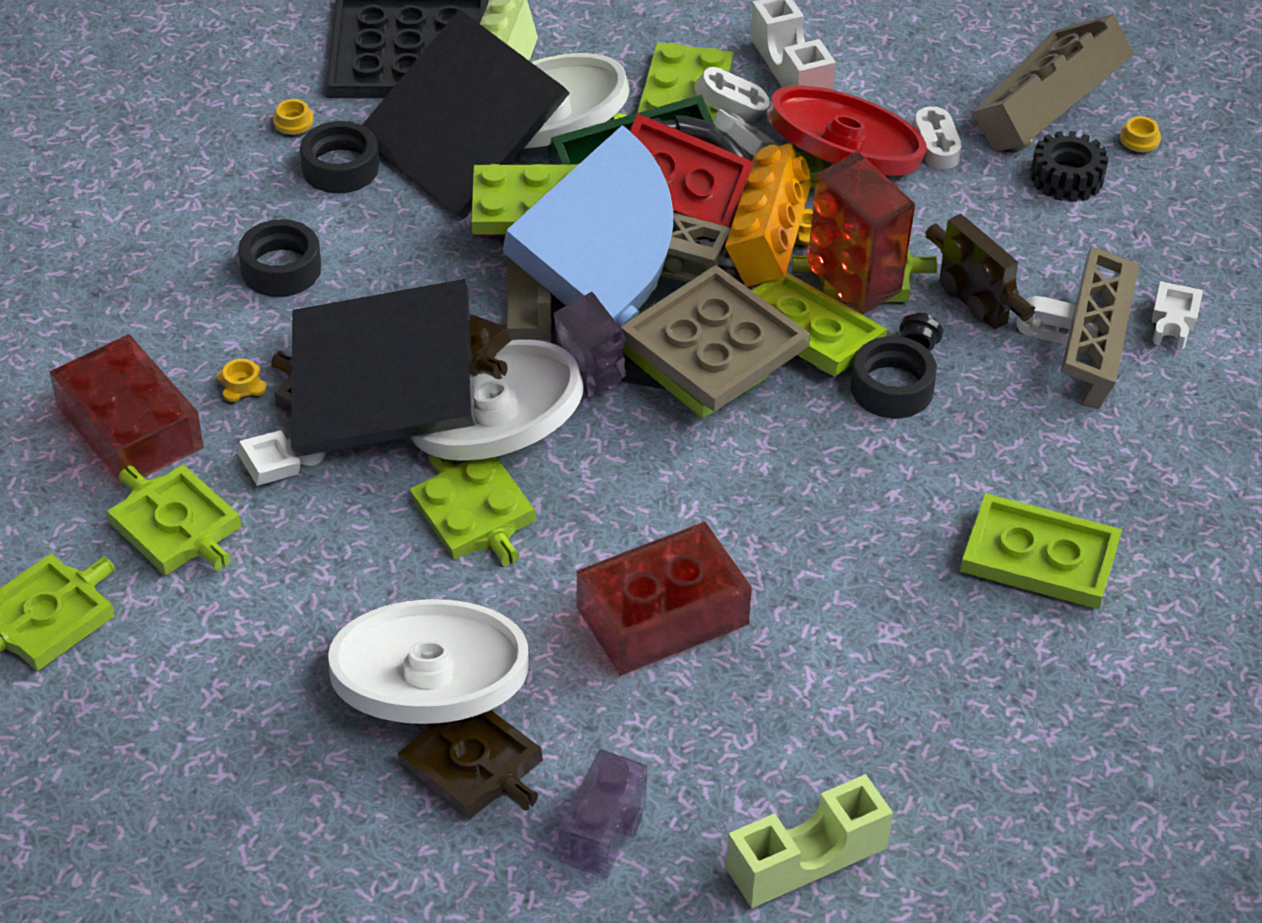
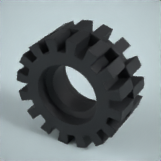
(1065, 181)

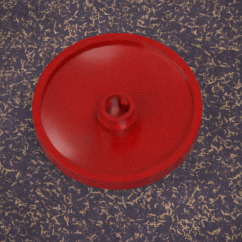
(840, 124)

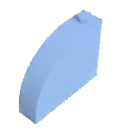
(600, 229)

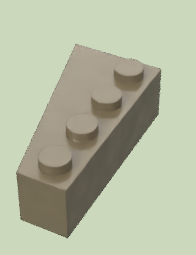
(1051, 81)

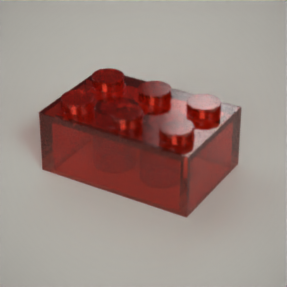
(860, 232)
(126, 408)
(663, 597)

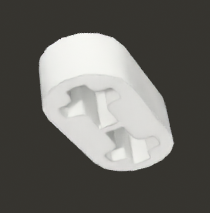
(732, 94)
(945, 137)
(1054, 322)

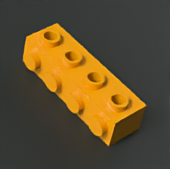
(769, 214)

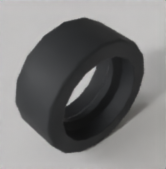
(345, 176)
(279, 279)
(891, 400)

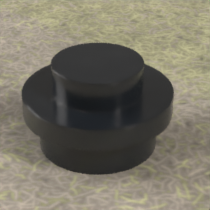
(922, 329)

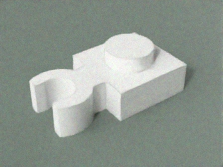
(748, 137)
(1175, 312)
(271, 457)

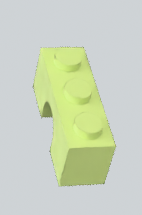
(843, 830)

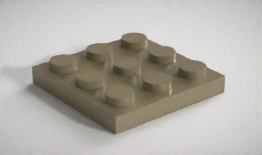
(715, 337)

